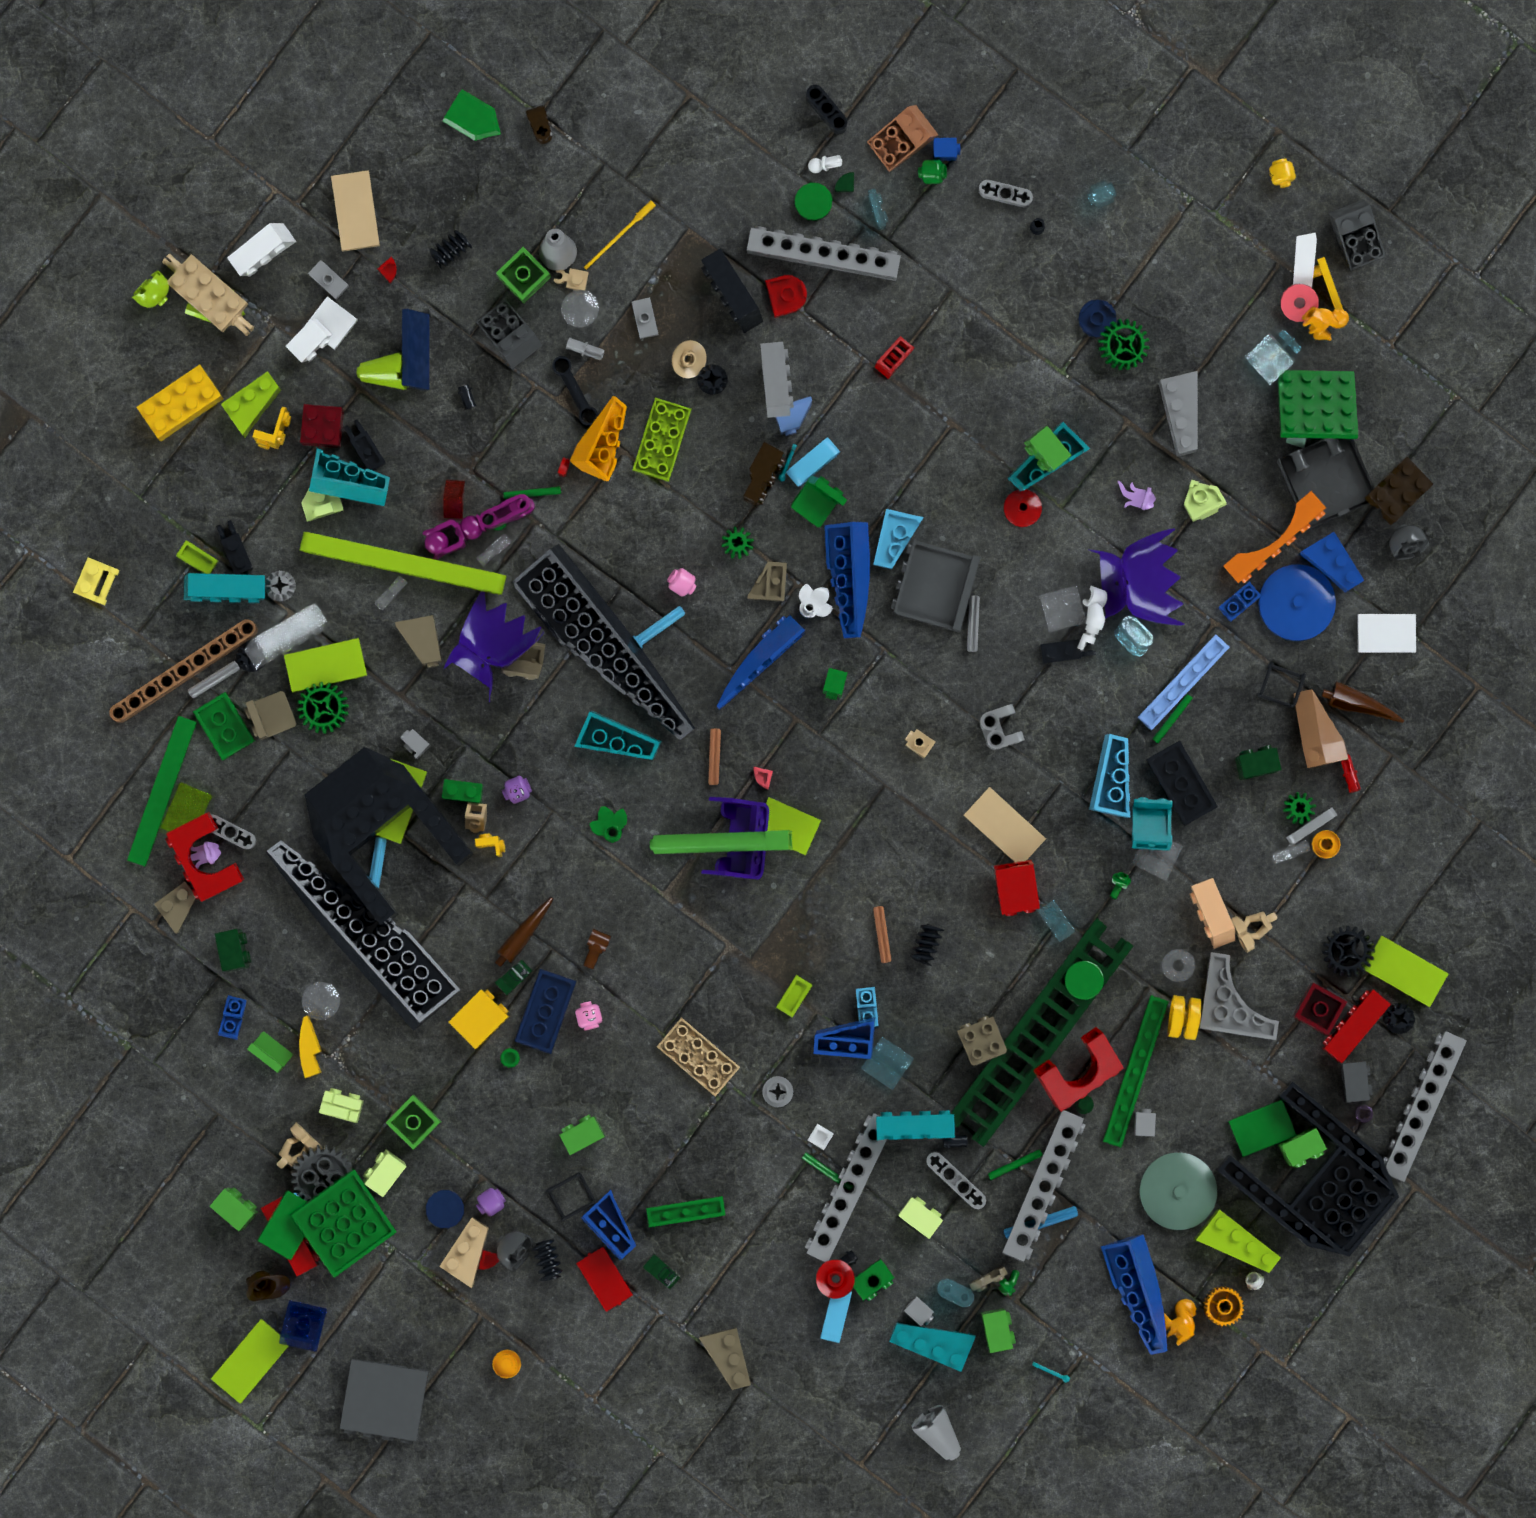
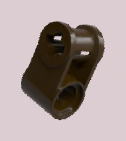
(539, 121)

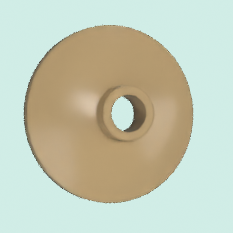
(695, 361)

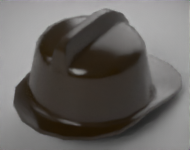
(266, 1286)

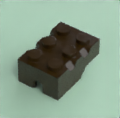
(763, 473)
(1399, 490)

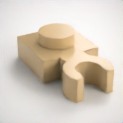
(575, 279)

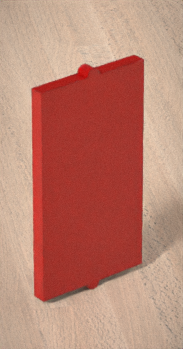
(604, 1279)

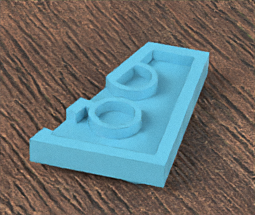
(894, 537)

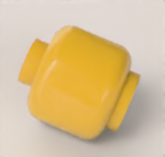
(1282, 173)

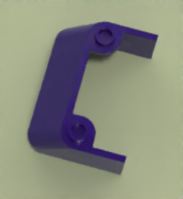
(744, 817)

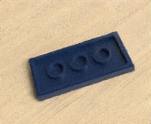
(415, 349)
(545, 1011)

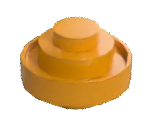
(1326, 844)
(506, 1363)

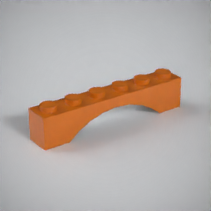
(1244, 563)

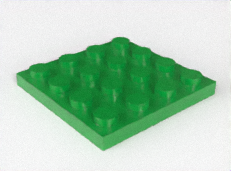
(1317, 404)
(343, 1223)

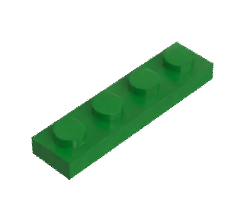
(685, 1211)

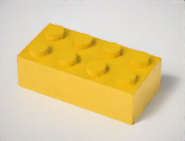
(180, 403)

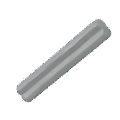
(973, 623)
(213, 679)

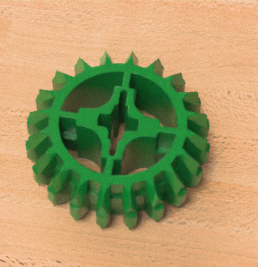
(1129, 339)
(328, 699)

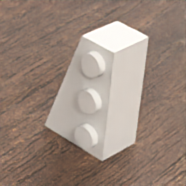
(261, 249)

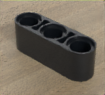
(825, 100)

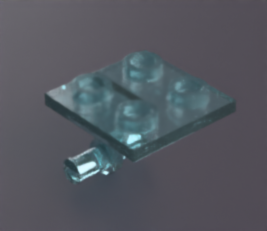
(1271, 358)

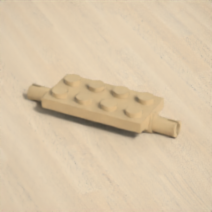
(207, 294)

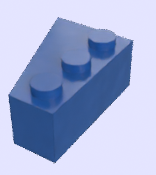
(1334, 562)
(608, 1224)

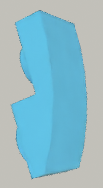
(867, 1004)

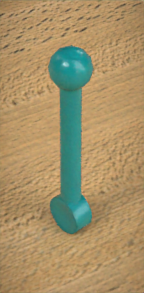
(781, 477)
(1065, 1378)

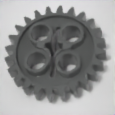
(308, 1186)

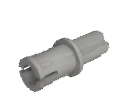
(585, 349)

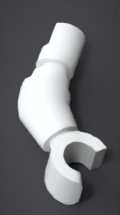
(1095, 616)

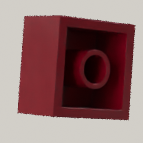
(322, 426)
(1319, 1009)

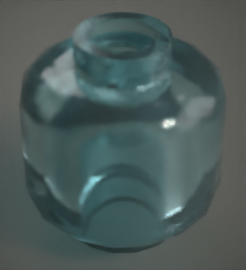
(1102, 193)

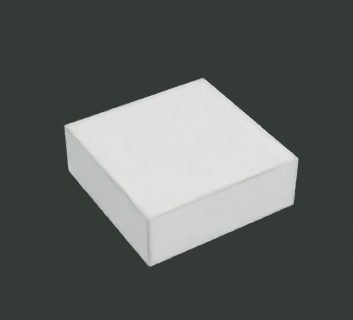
(820, 1136)

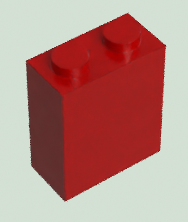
(1016, 887)

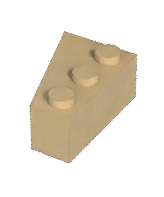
(466, 1252)

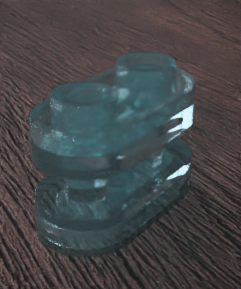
(1134, 635)
(955, 1292)

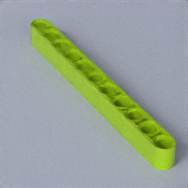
(402, 563)

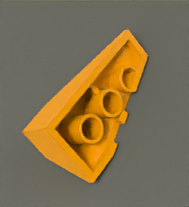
(598, 446)

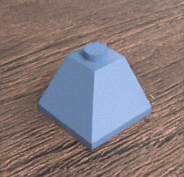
(789, 424)

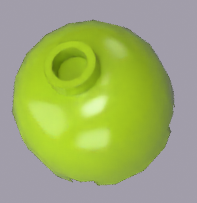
(152, 291)

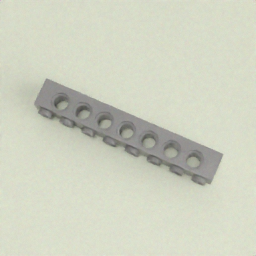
(831, 261)
(1455, 1045)
(1066, 1120)
(824, 1252)

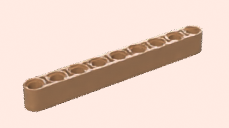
(193, 670)

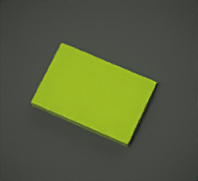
(788, 818)

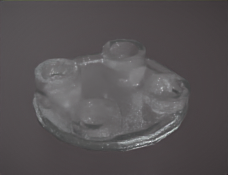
(580, 308)
(321, 1001)

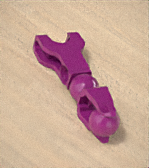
(473, 526)

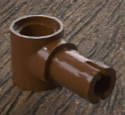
(597, 944)

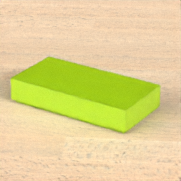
(197, 558)
(794, 996)

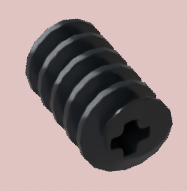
(449, 248)
(926, 944)
(547, 1260)

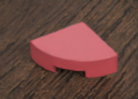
(763, 777)

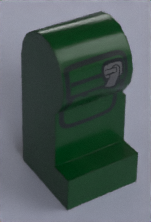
(513, 977)
(661, 1271)

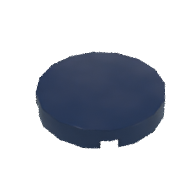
(1095, 316)
(445, 1209)

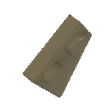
(770, 583)
(176, 906)
(995, 1275)

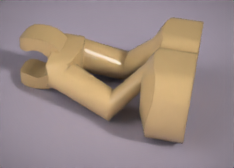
(1247, 939)
(301, 1135)

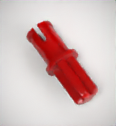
(1350, 775)

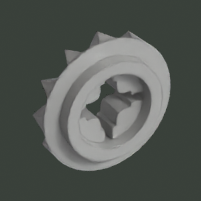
(286, 592)
(784, 1085)

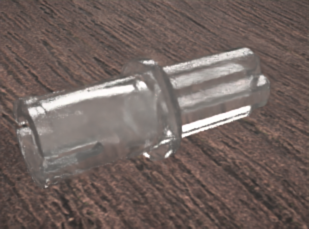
(493, 550)
(390, 593)
(1291, 851)

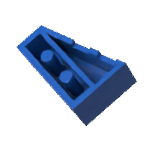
(847, 1040)

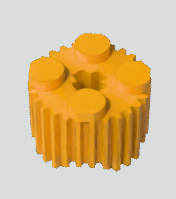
(1227, 1316)

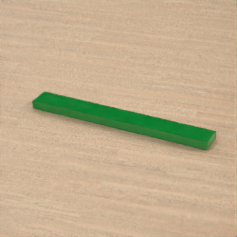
(162, 791)
(1135, 1071)

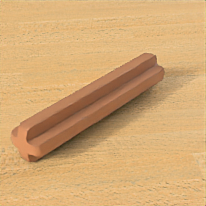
(714, 757)
(882, 934)

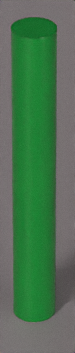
(534, 492)
(1172, 718)
(1015, 1164)
(825, 1170)

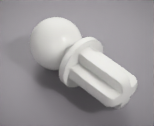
(816, 165)

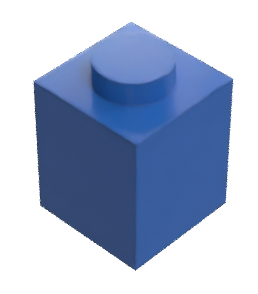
(946, 149)

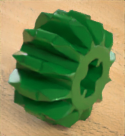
(741, 548)
(1306, 808)

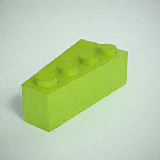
(1232, 1239)

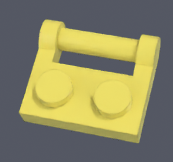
(90, 580)

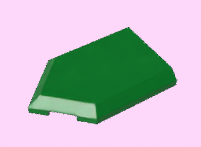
(472, 117)

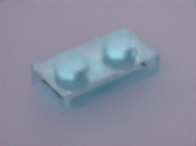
(875, 202)
(1056, 921)

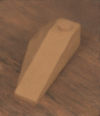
(1318, 734)

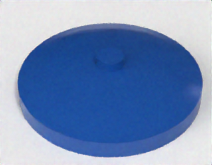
(1297, 602)

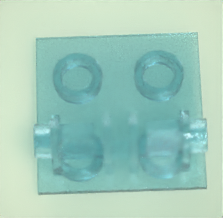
(887, 1063)

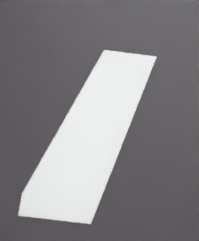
(1304, 262)

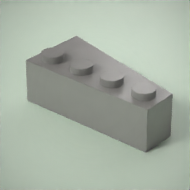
(775, 379)
(1181, 409)

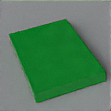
(224, 726)
(1262, 1128)
(281, 1230)

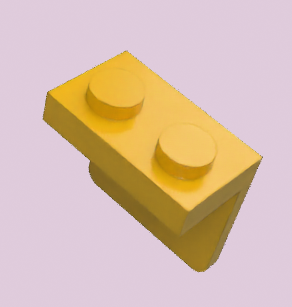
(267, 440)

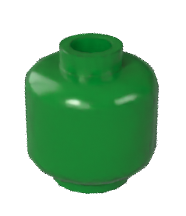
(932, 171)

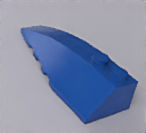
(850, 569)
(762, 656)
(1136, 1279)

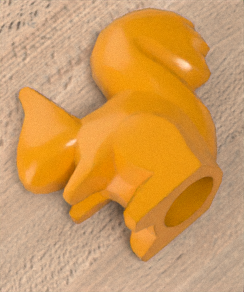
(1323, 318)
(1183, 1325)

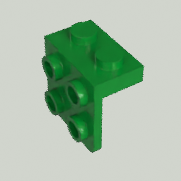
(817, 500)

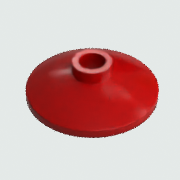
(1016, 515)
(826, 1284)

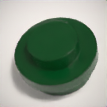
(1084, 1105)

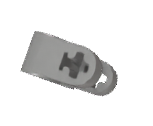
(997, 729)

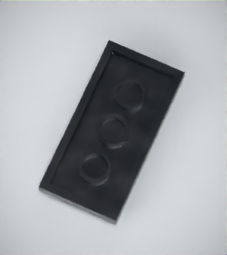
(1182, 783)

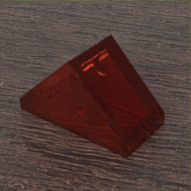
(453, 499)

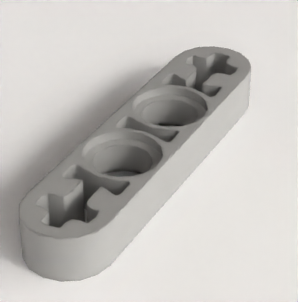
(958, 1177)

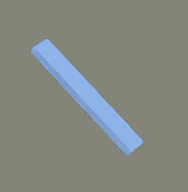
(1183, 682)

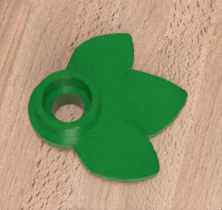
(607, 821)

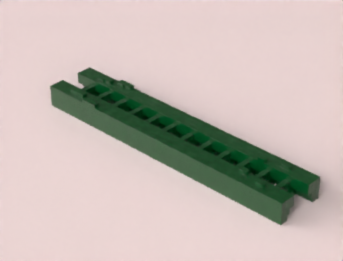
(1048, 1046)

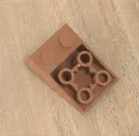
(902, 137)

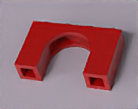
(204, 883)
(1103, 1066)

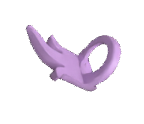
(1140, 498)
(205, 853)

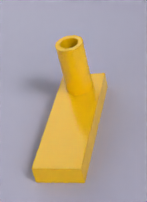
(1322, 269)

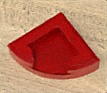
(388, 270)
(563, 469)
(488, 1260)

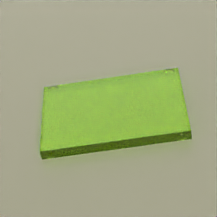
(185, 806)

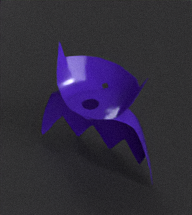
(1146, 580)
(489, 636)

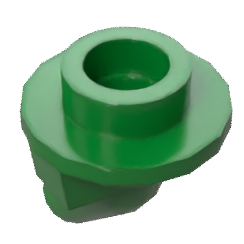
(1121, 881)
(1006, 1286)

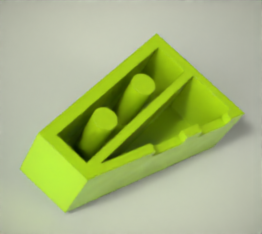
(251, 402)

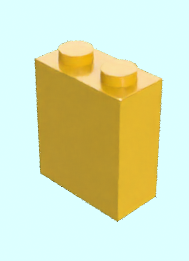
(479, 1018)

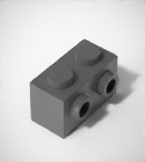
(1355, 1081)

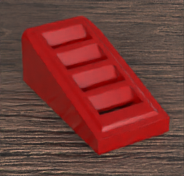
(884, 368)

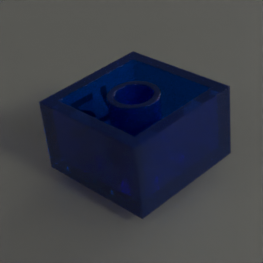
(303, 1326)

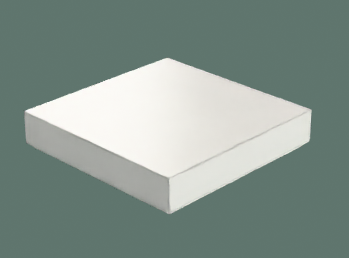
(335, 320)

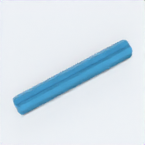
(1050, 1220)

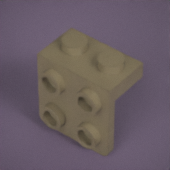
(529, 664)
(270, 715)
(982, 1040)

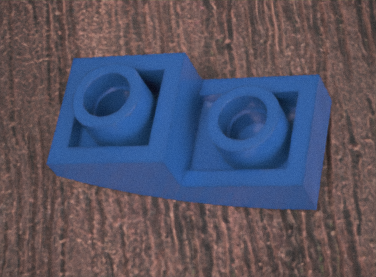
(1239, 601)
(232, 1017)

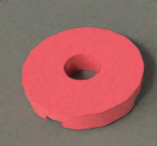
(1291, 294)

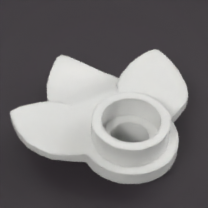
(816, 599)

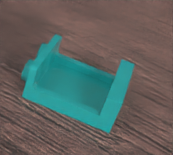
(1151, 824)

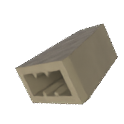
(422, 638)

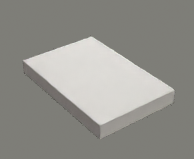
(1386, 633)

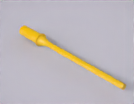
(639, 216)

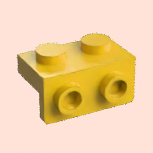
(488, 840)

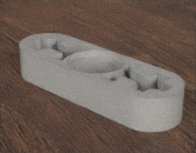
(1017, 202)
(1311, 826)
(245, 833)

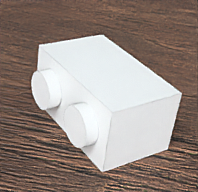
(309, 340)

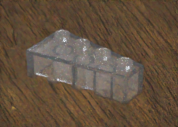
(285, 635)

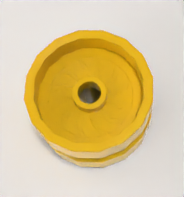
(1184, 1018)

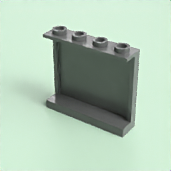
(935, 585)
(384, 1400)

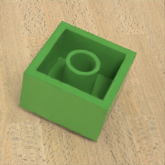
(523, 275)
(1046, 449)
(413, 1122)
(581, 1135)
(1301, 1147)
(234, 1208)
(997, 1330)

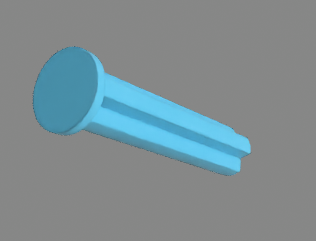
(659, 626)
(377, 860)

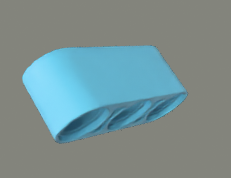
(813, 462)
(835, 1318)

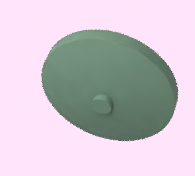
(1178, 1191)

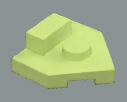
(1203, 500)
(320, 505)

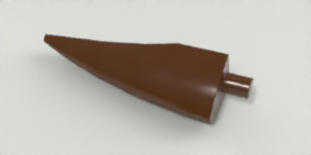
(1352, 700)
(521, 936)

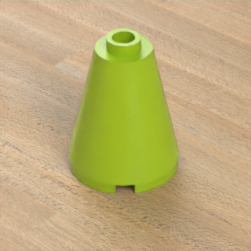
(383, 371)

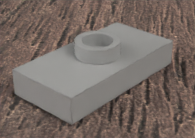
(328, 279)
(644, 318)

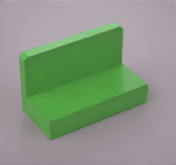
(270, 1052)

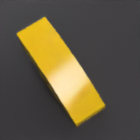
(308, 1048)

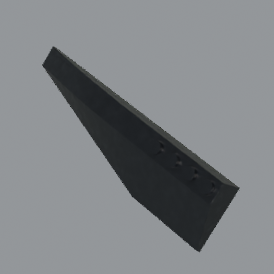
(595, 634)
(383, 954)

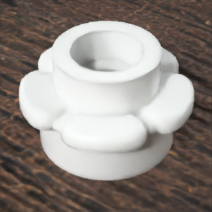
(1254, 1280)

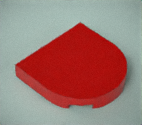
(786, 294)

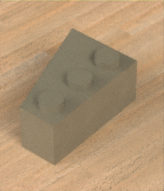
(728, 1356)

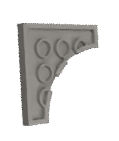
(1224, 1008)

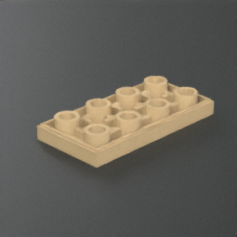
(355, 211)
(1004, 826)
(698, 1057)

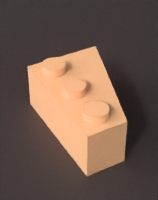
(1213, 913)

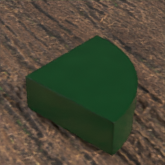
(845, 183)

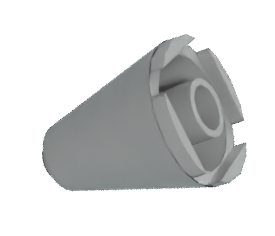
(557, 250)
(937, 1432)

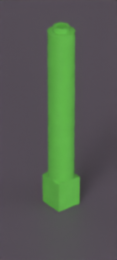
(722, 842)

